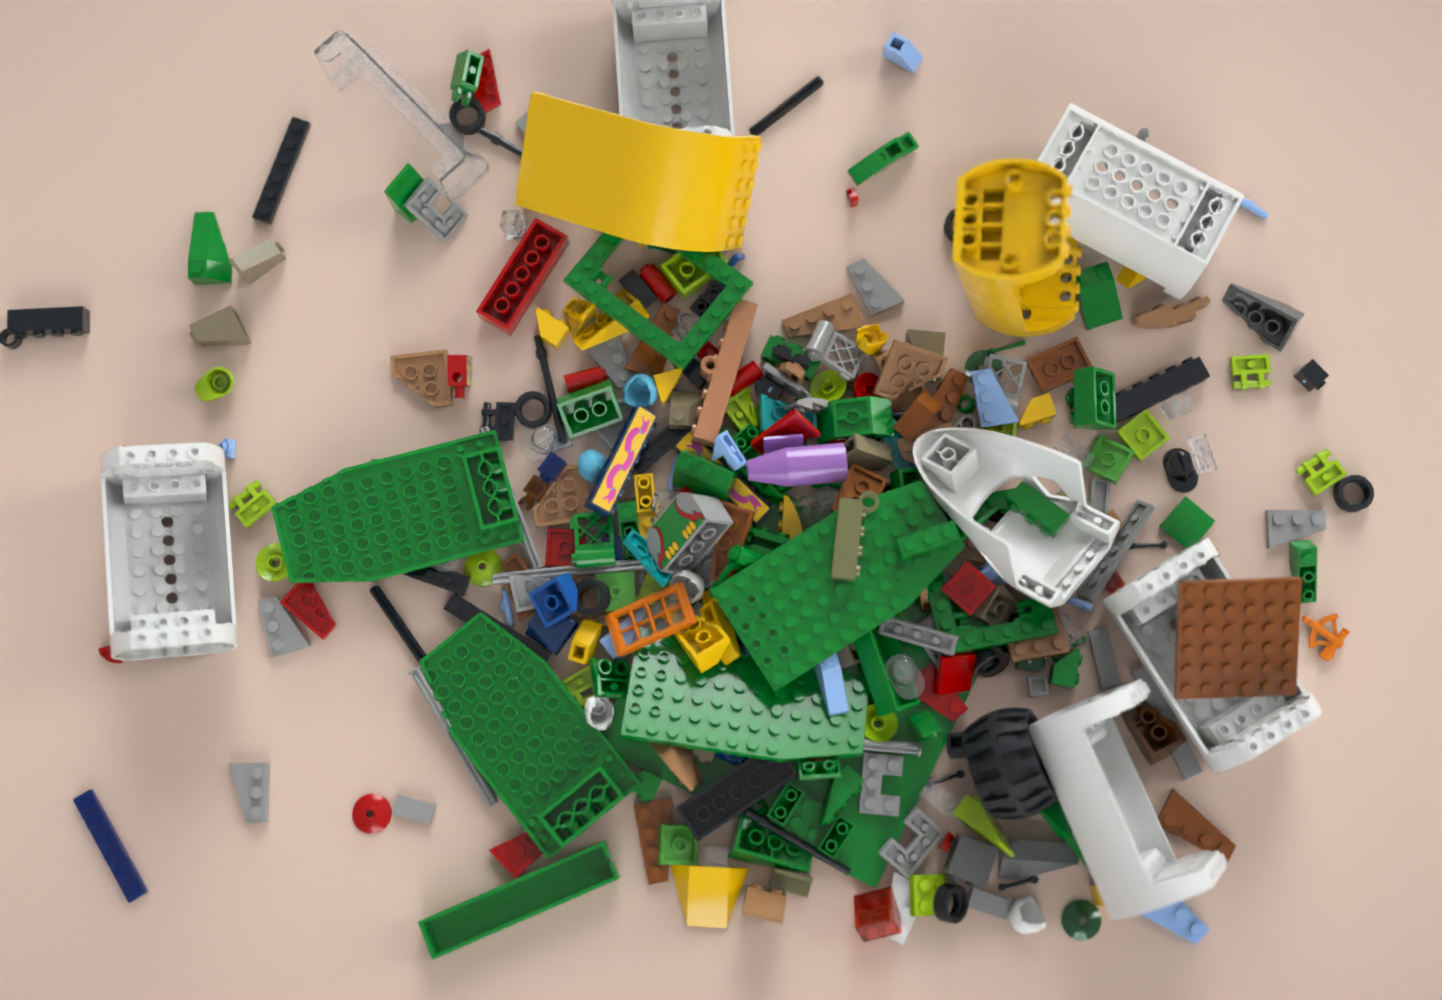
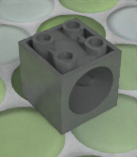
(970, 861)

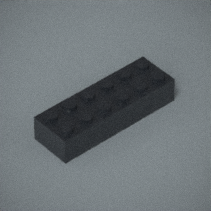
(733, 794)

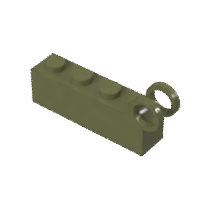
(848, 536)

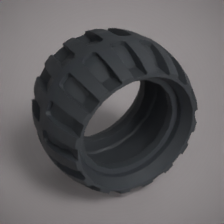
(1007, 764)

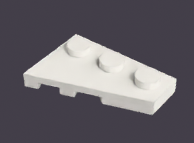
(902, 895)

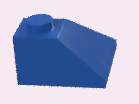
(555, 599)

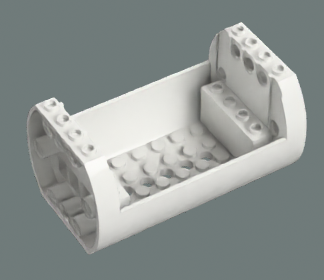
(697, 35)
(1125, 222)
(137, 493)
(1221, 728)
(1112, 810)

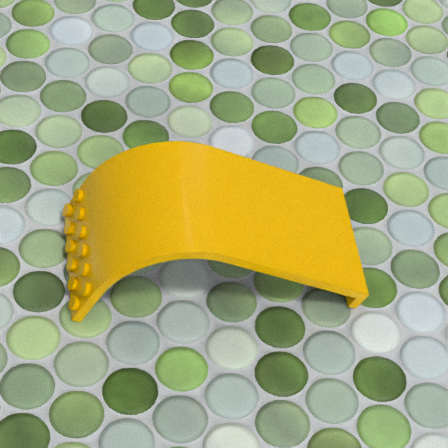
(636, 176)

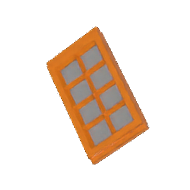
(650, 619)

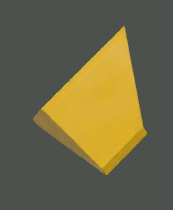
(578, 315)

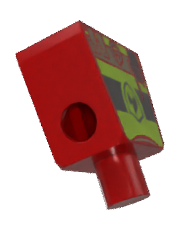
(457, 366)

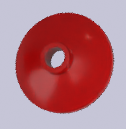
(865, 385)
(381, 817)

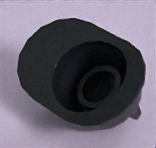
(1180, 470)
(989, 663)

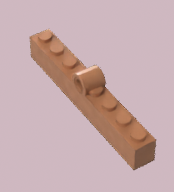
(723, 373)

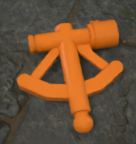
(1334, 640)

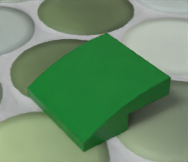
(1187, 523)

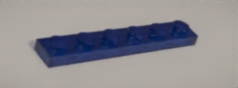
(110, 845)

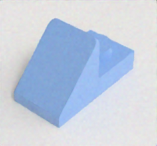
(726, 446)

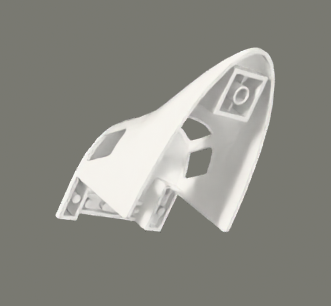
(971, 463)

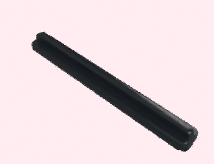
(786, 106)
(398, 623)

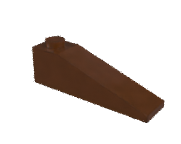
(1153, 732)

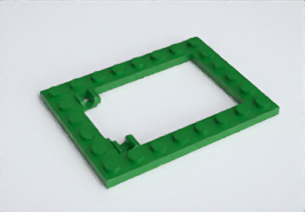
(588, 271)
(1028, 626)

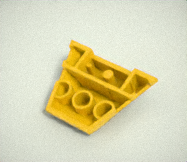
(708, 893)

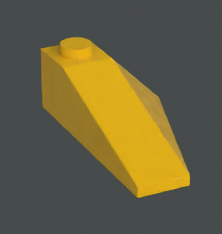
(605, 327)
(703, 643)

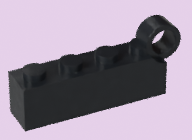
(44, 322)

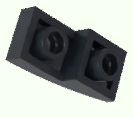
(638, 288)
(704, 300)
(783, 354)
(692, 373)

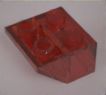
(877, 914)

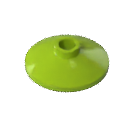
(824, 381)
(265, 563)
(482, 577)
(887, 723)

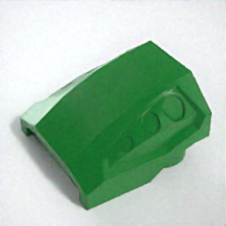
(610, 678)

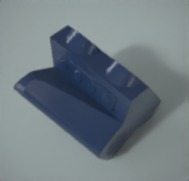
(555, 636)

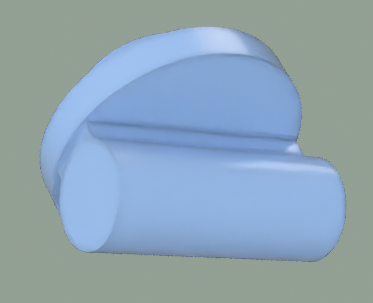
(228, 446)

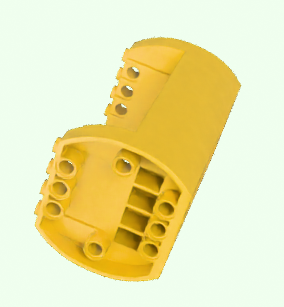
(1011, 251)

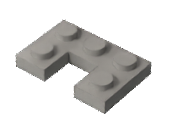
(439, 224)
(872, 770)
(910, 858)

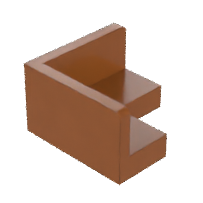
(917, 415)

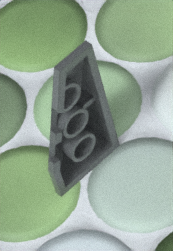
(1267, 317)
(1034, 858)

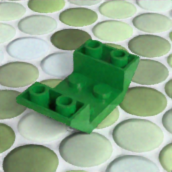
(855, 415)
(743, 442)
(818, 769)
(802, 816)

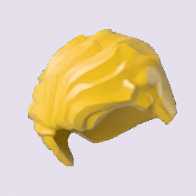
(871, 339)

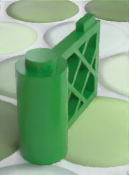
(593, 553)
(739, 559)

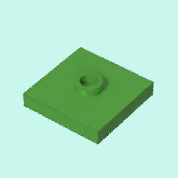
(1110, 459)
(621, 588)
(677, 845)

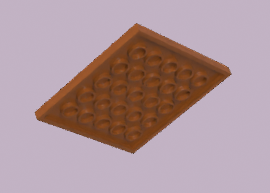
(1237, 637)

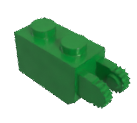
(466, 76)

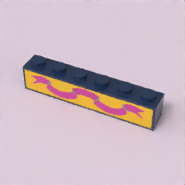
(621, 461)

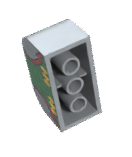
(687, 531)

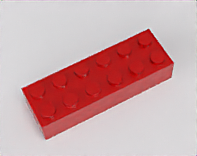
(523, 276)

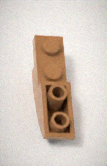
(1165, 316)

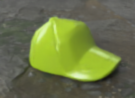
(214, 384)

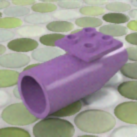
(792, 464)

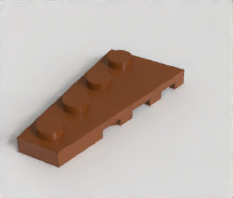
(646, 359)
(949, 395)
(733, 536)
(648, 819)
(1190, 825)

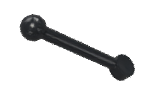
(1163, 544)
(960, 774)
(1033, 879)

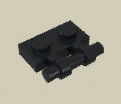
(504, 419)

